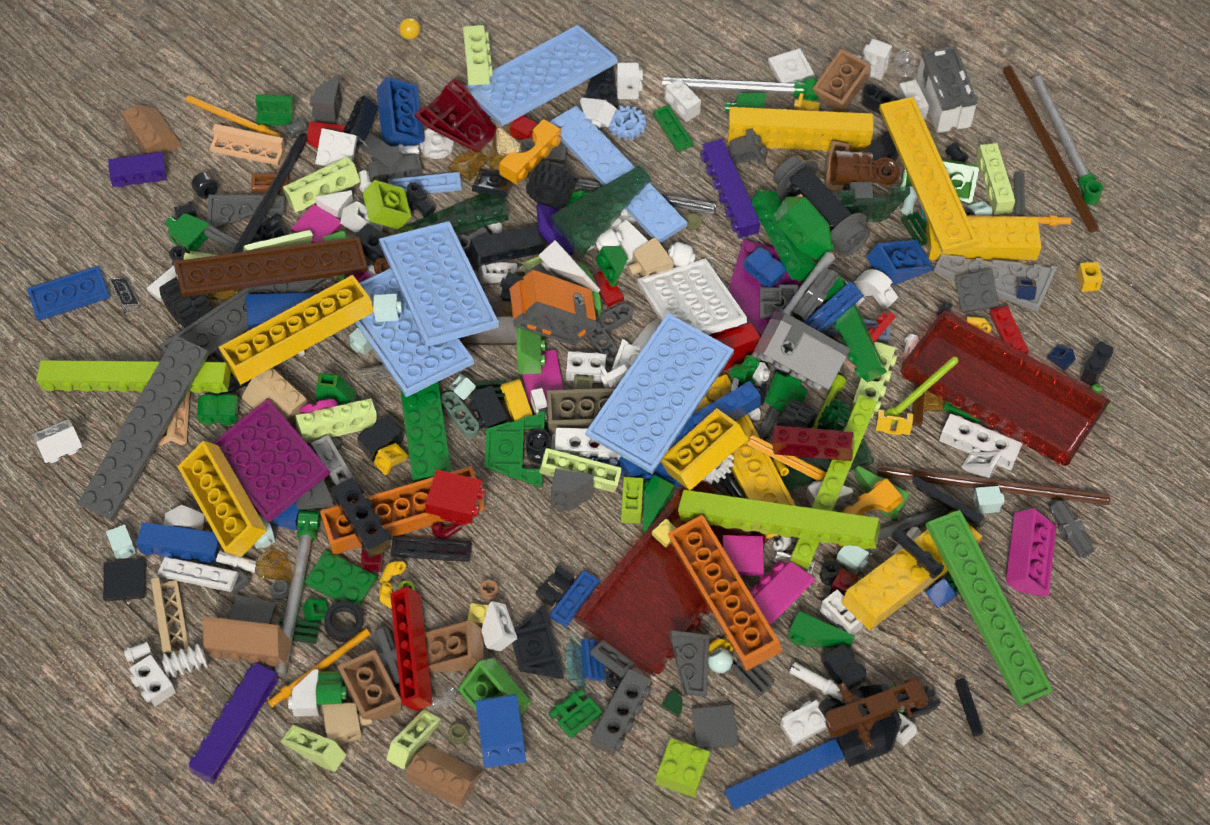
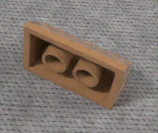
(842, 80)
(149, 130)
(370, 686)
(442, 775)

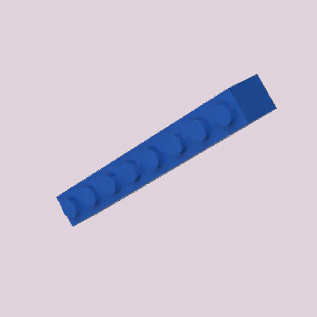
(735, 405)

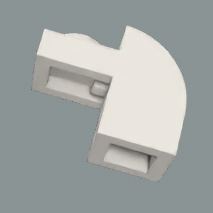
(876, 284)

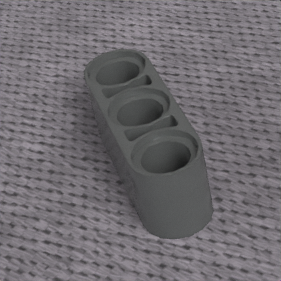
(408, 168)

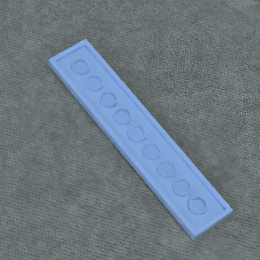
(608, 163)

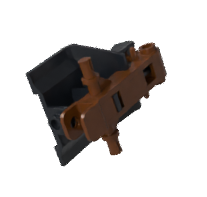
(869, 717)

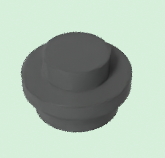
(280, 589)

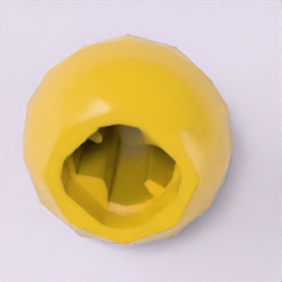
(409, 29)

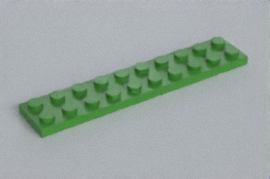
(989, 608)

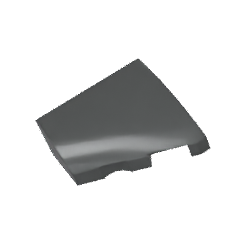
(775, 299)

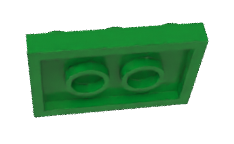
(340, 579)

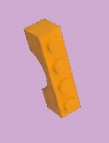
(518, 165)
(882, 497)

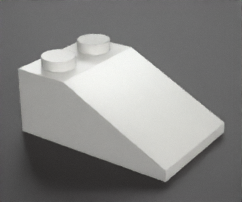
(562, 265)

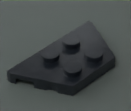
(536, 648)

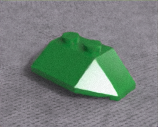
(805, 226)

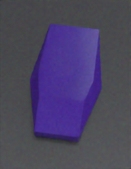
(550, 230)

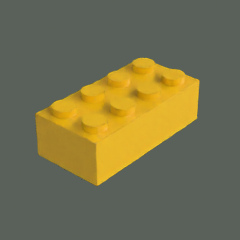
(703, 449)

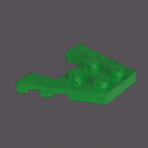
(506, 449)

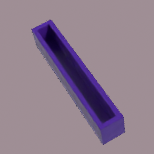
(730, 188)
(233, 723)

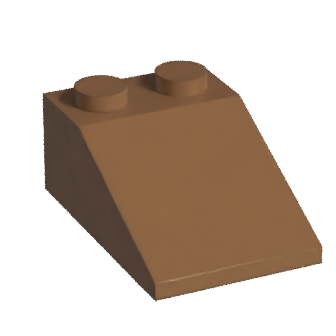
(454, 647)

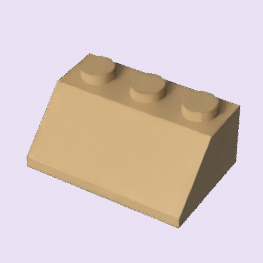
(279, 392)

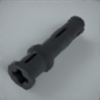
(923, 558)

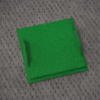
(783, 391)

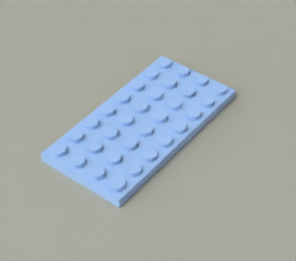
(542, 75)
(438, 283)
(402, 347)
(659, 393)

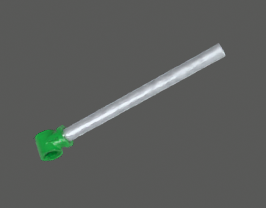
(804, 87)
(1087, 182)
(745, 371)
(307, 524)

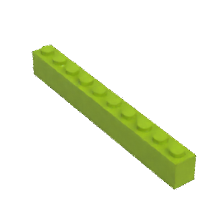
(122, 376)
(835, 478)
(781, 519)

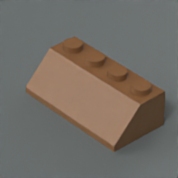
(245, 641)

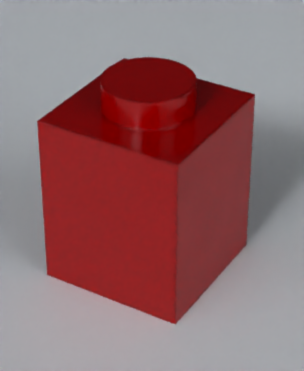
(522, 128)

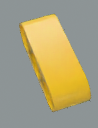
(516, 400)

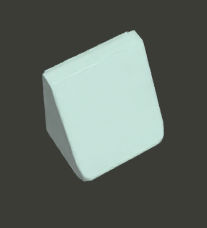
(981, 209)
(462, 386)

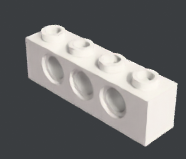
(566, 436)
(970, 443)

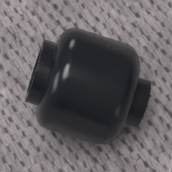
(204, 185)

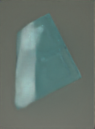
(575, 664)

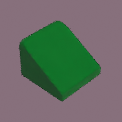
(314, 610)

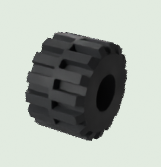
(183, 309)

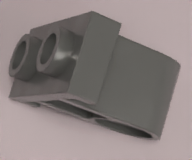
(748, 148)

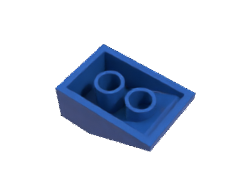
(900, 260)
(500, 731)

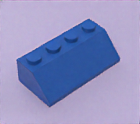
(397, 106)

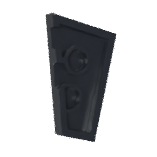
(603, 87)

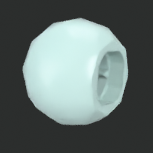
(720, 660)

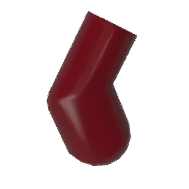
(445, 532)

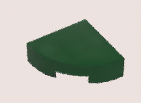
(673, 704)

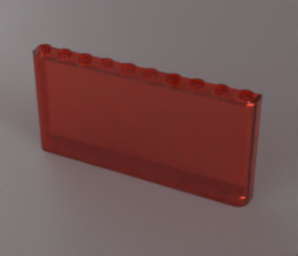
(1006, 388)
(650, 595)

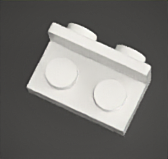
(613, 378)
(803, 722)

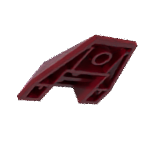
(458, 117)

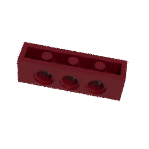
(813, 443)

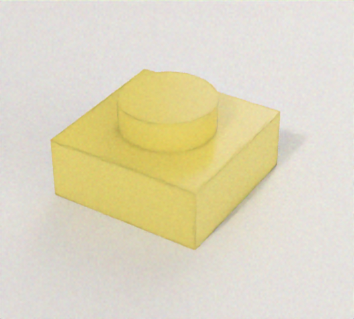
(661, 531)
(477, 613)

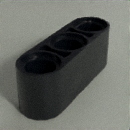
(874, 96)
(361, 119)

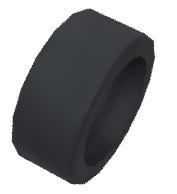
(343, 606)

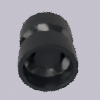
(536, 443)

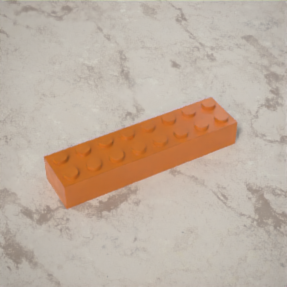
(399, 509)
(724, 593)

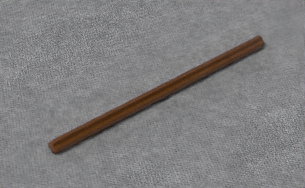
(1050, 149)
(1004, 486)

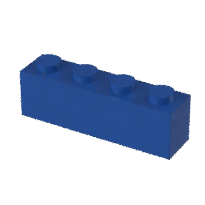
(178, 543)

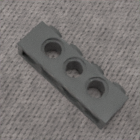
(631, 683)

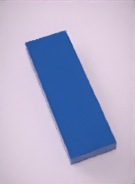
(574, 598)

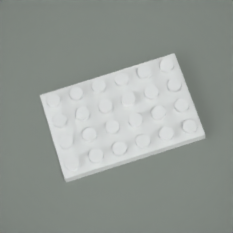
(693, 296)

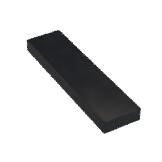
(431, 549)

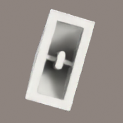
(335, 202)
(982, 463)
(185, 518)

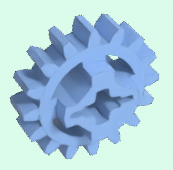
(625, 123)

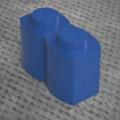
(764, 267)

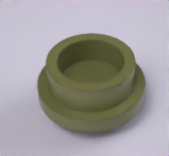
(693, 221)
(458, 734)

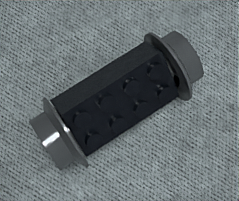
(798, 178)

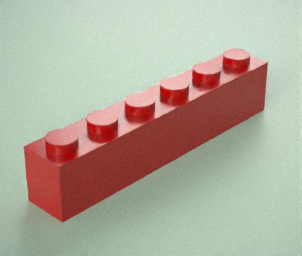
(411, 649)

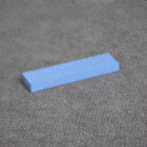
(431, 183)

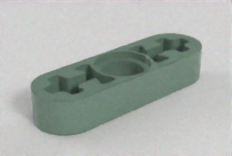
(460, 423)

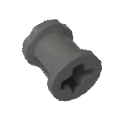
(295, 127)

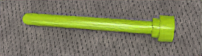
(837, 385)
(895, 411)

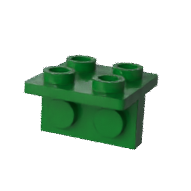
(274, 109)

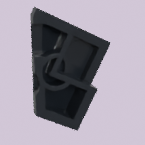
(271, 229)

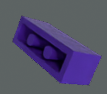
(137, 169)

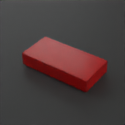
(608, 294)

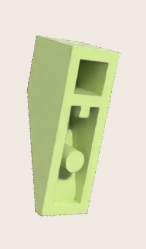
(412, 739)
(314, 747)

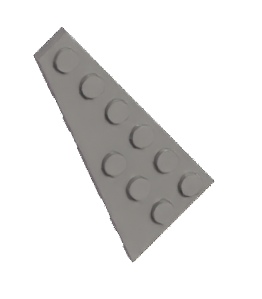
(1004, 276)

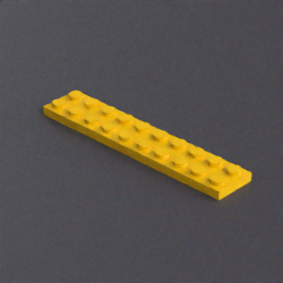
(928, 175)
(752, 467)

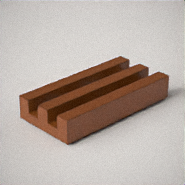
(262, 186)

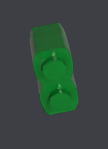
(217, 409)
(330, 688)

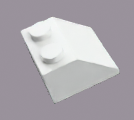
(57, 441)

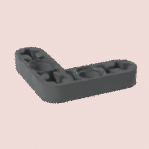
(602, 330)

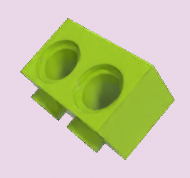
(632, 500)

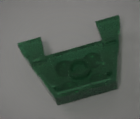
(874, 209)

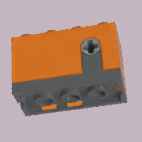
(553, 307)

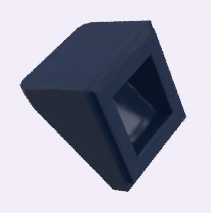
(1025, 288)
(1062, 357)

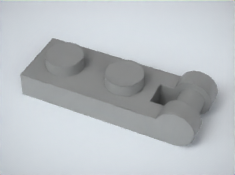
(332, 459)

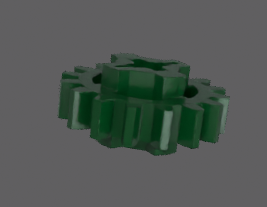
(834, 416)

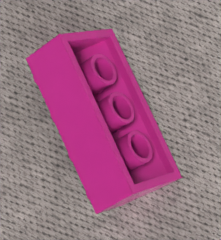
(1031, 553)
(780, 589)

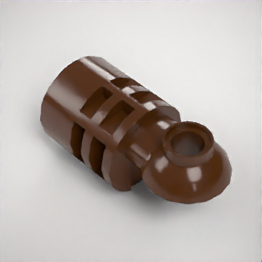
(859, 167)

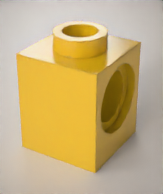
(1091, 282)

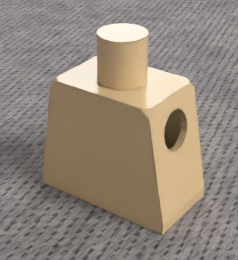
(650, 259)
(343, 722)

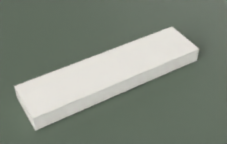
(198, 574)

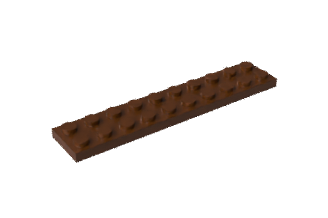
(270, 266)

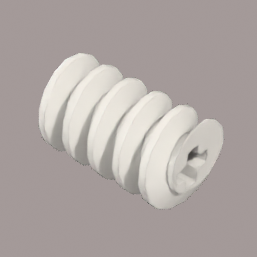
(184, 660)

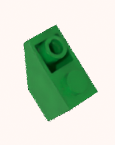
(611, 262)
(334, 387)

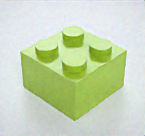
(386, 204)
(682, 767)

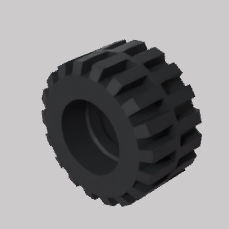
(550, 185)
(797, 415)

